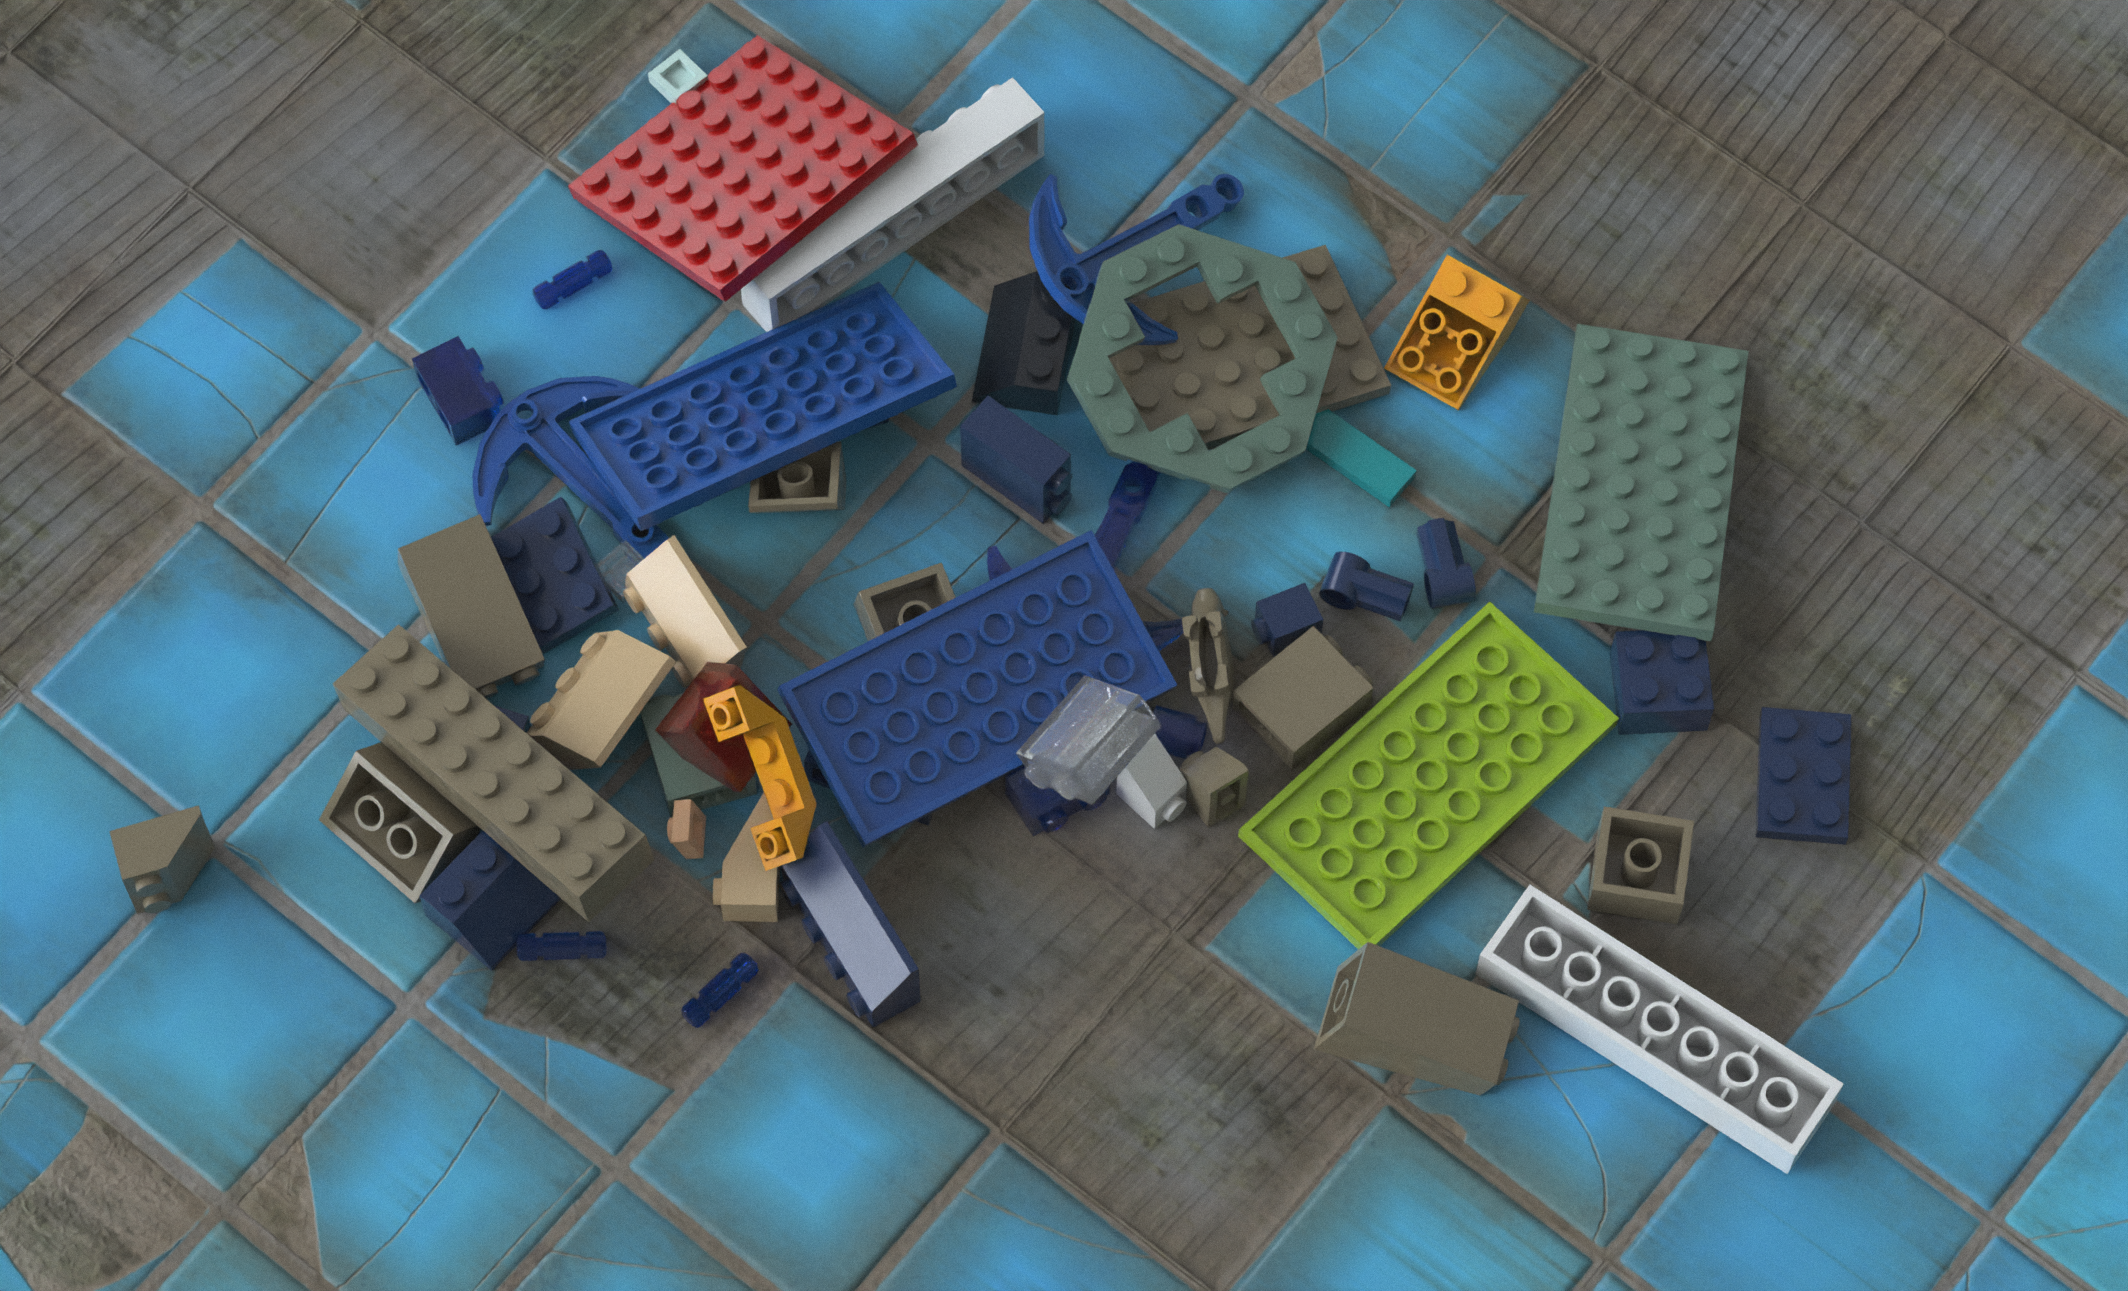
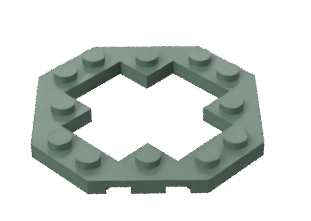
(1227, 271)

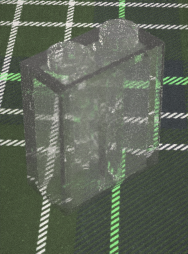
(1088, 740)

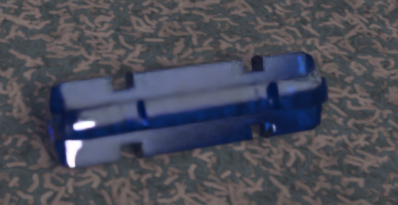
(572, 279)
(561, 946)
(719, 990)

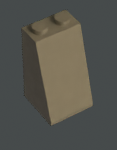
(471, 606)
(1417, 1021)

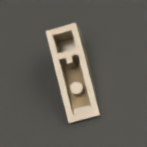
(745, 887)

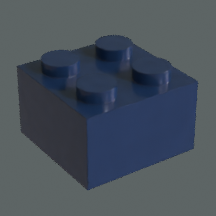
(1660, 683)

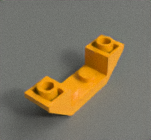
(778, 769)

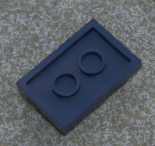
(554, 574)
(1803, 776)

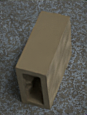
(1303, 697)

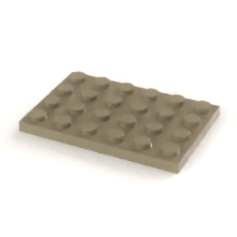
(1228, 348)

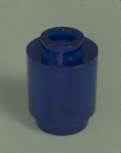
(1180, 732)

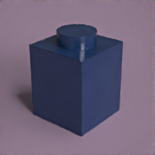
(1285, 618)

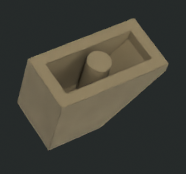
(1215, 784)

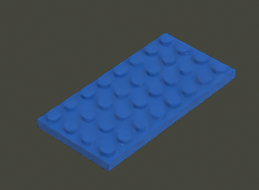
(761, 405)
(967, 684)

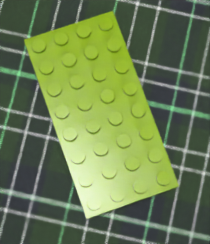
(1428, 778)

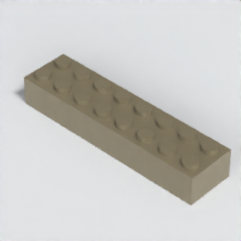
(494, 772)

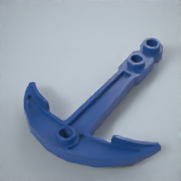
(1060, 264)
(554, 448)

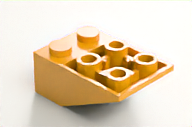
(1456, 332)

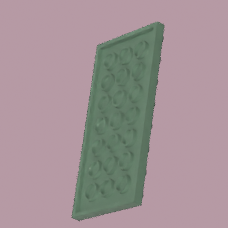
(1642, 482)

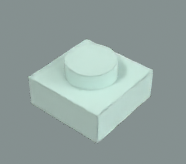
(676, 76)

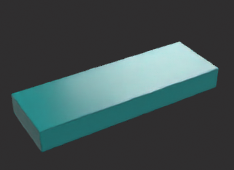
(1359, 457)

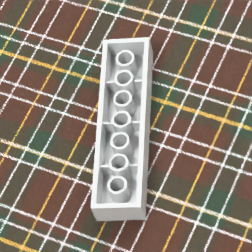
(913, 198)
(1658, 1029)

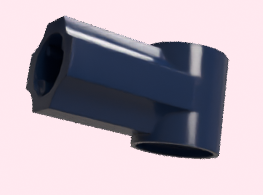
(1446, 576)
(1353, 583)

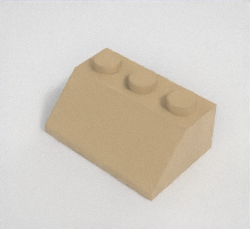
(682, 612)
(599, 699)

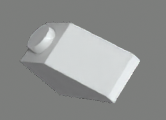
(1153, 784)

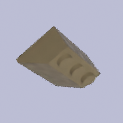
(396, 820)

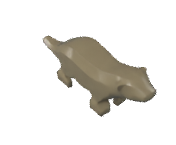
(1211, 659)

